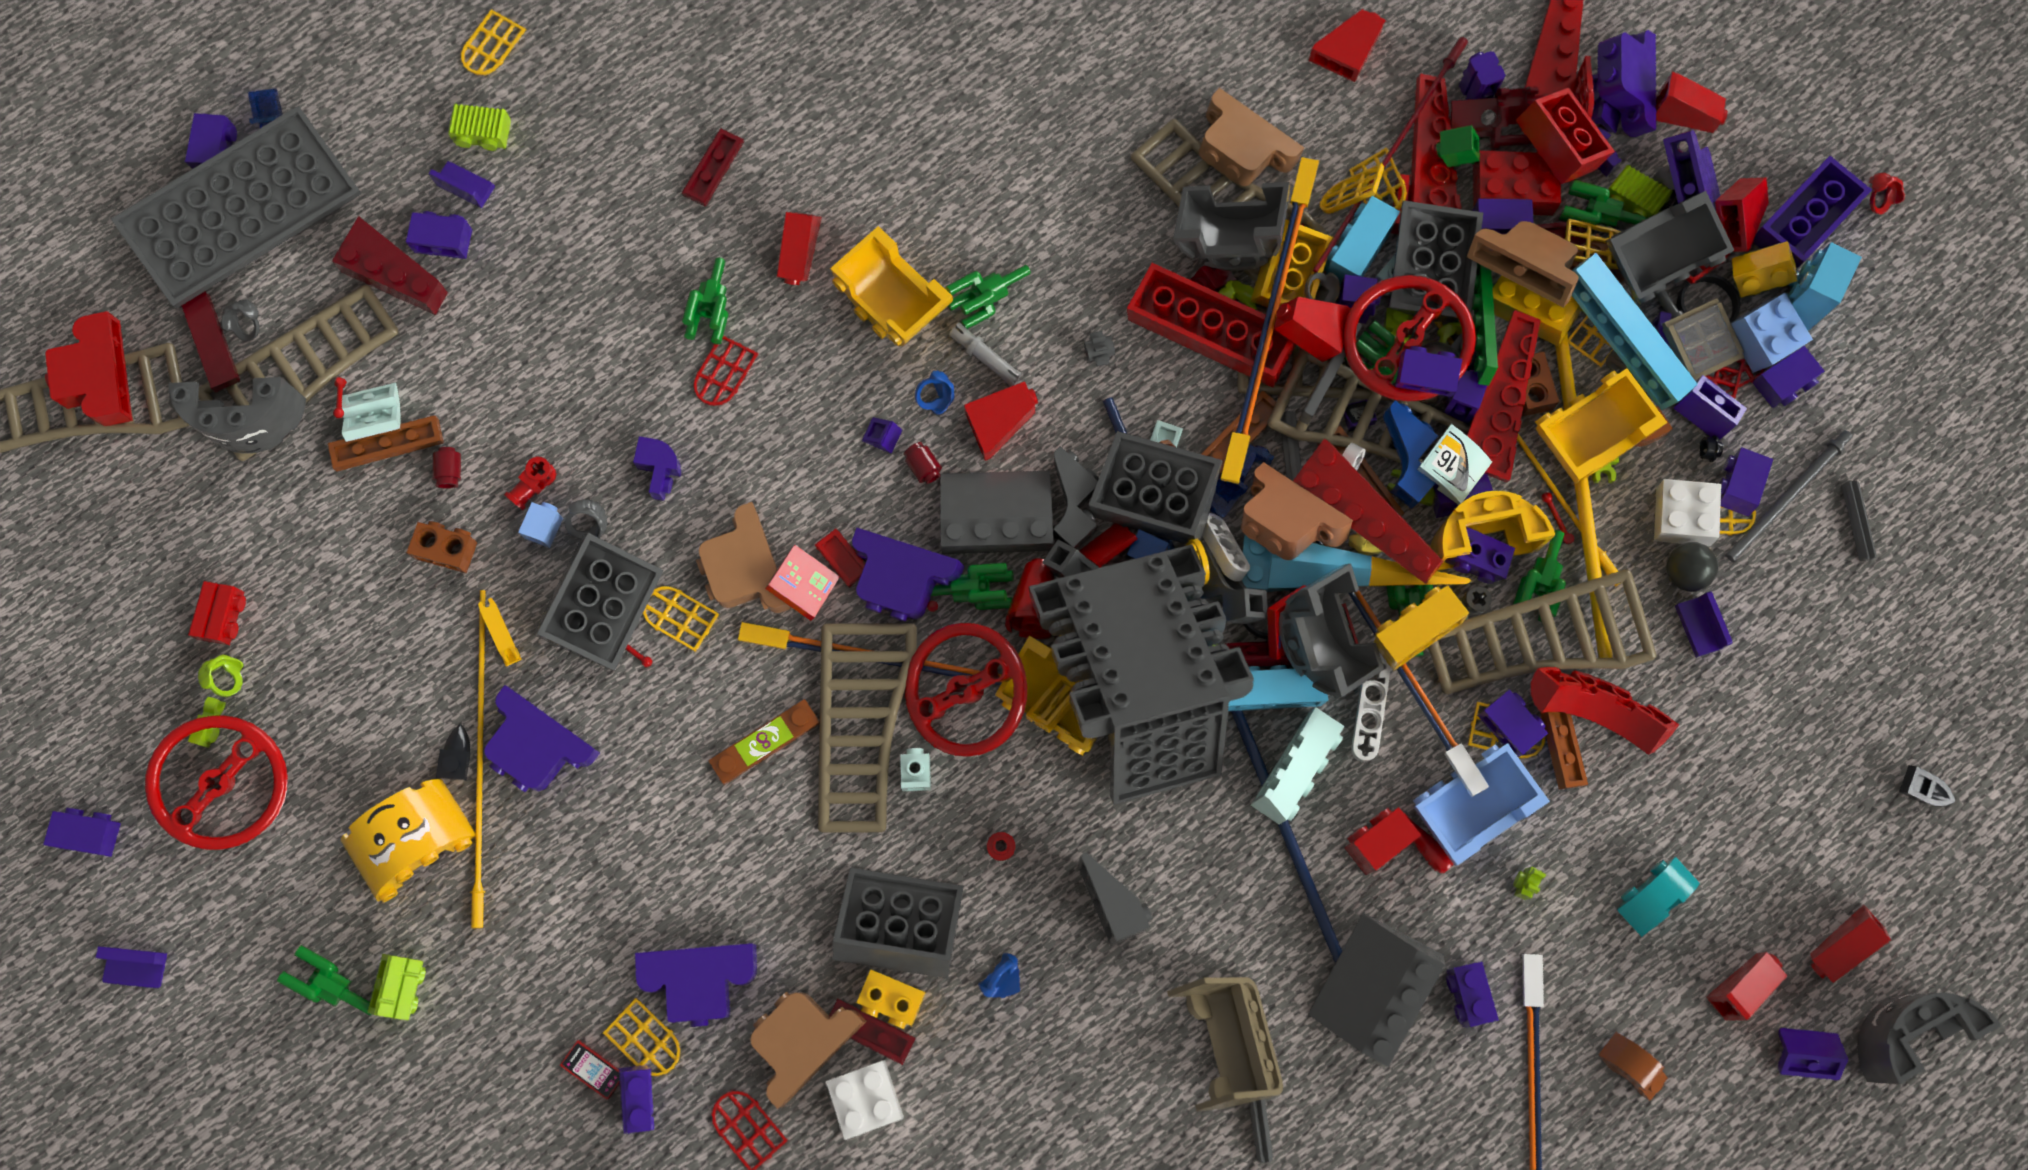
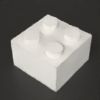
(1687, 512)
(864, 1100)

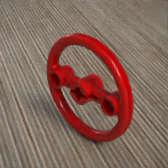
(1435, 292)
(1012, 669)
(174, 824)

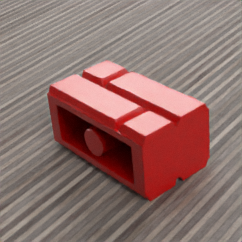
(217, 613)

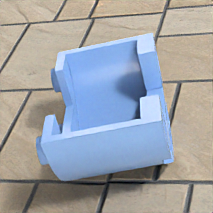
(1467, 822)

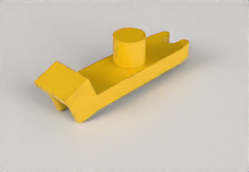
(499, 633)

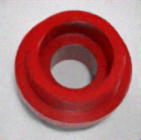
(1007, 853)

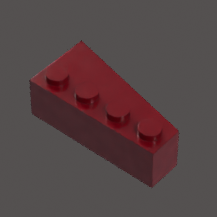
(381, 264)

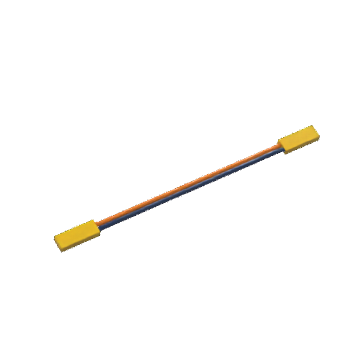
(1239, 442)
(779, 639)

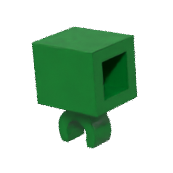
(1459, 146)

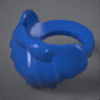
(944, 389)
(1003, 980)

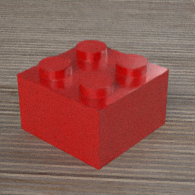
(1382, 841)

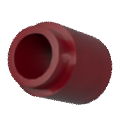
(922, 463)
(446, 468)

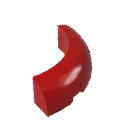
(1603, 704)

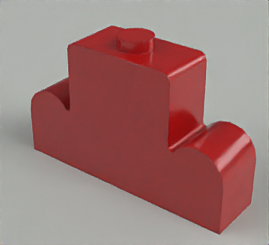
(92, 371)

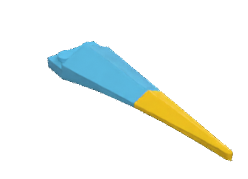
(1276, 574)

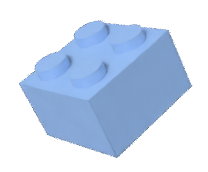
(1770, 332)

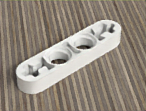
(1374, 708)

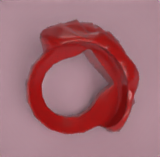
(1894, 193)

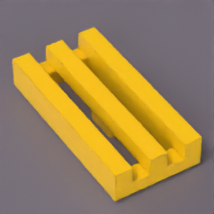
(1054, 711)

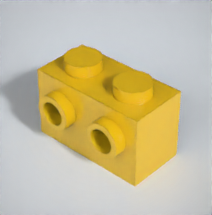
(1764, 269)
(890, 998)

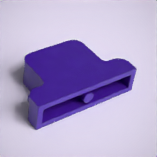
(1629, 79)
(1691, 169)
(900, 574)
(533, 744)

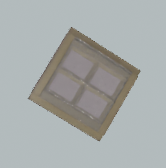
(1703, 339)

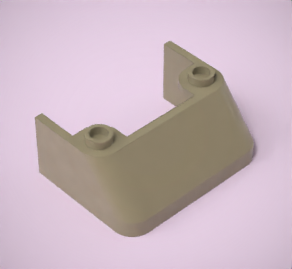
(1238, 1040)

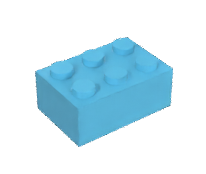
(1362, 239)
(1822, 283)

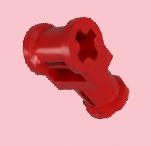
(531, 481)

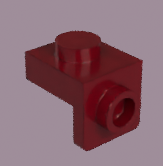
(1213, 278)

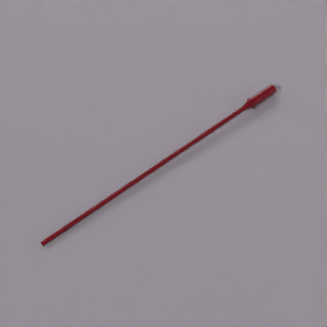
(1448, 62)

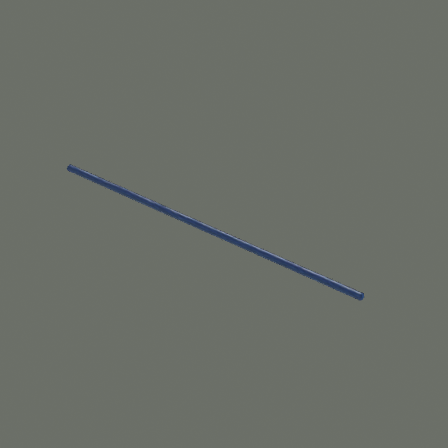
(1262, 773)

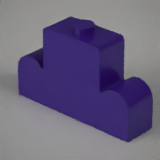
(696, 979)

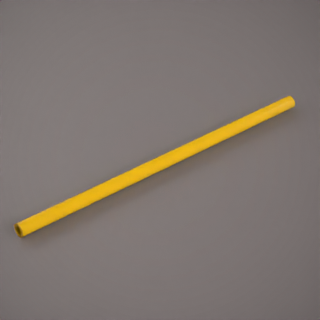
(1584, 506)

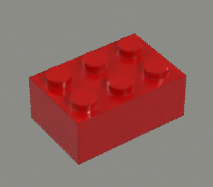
(1564, 135)
(1516, 177)

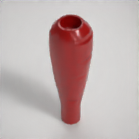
(1432, 851)

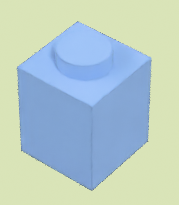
(541, 524)

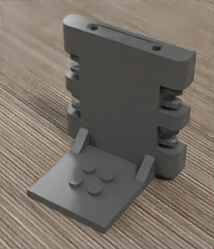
(1147, 667)

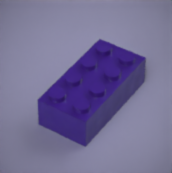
(1813, 210)

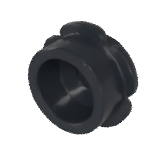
(1713, 446)

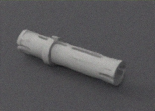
(976, 347)

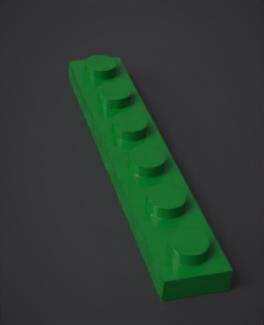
(1484, 321)

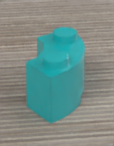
(1661, 892)

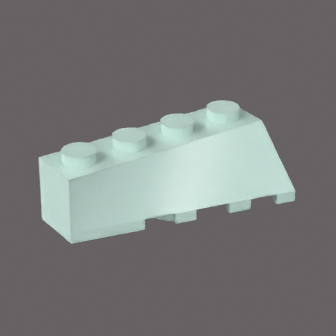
(1297, 766)

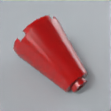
(1021, 612)

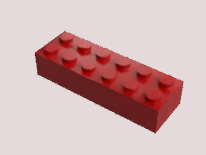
(1206, 323)

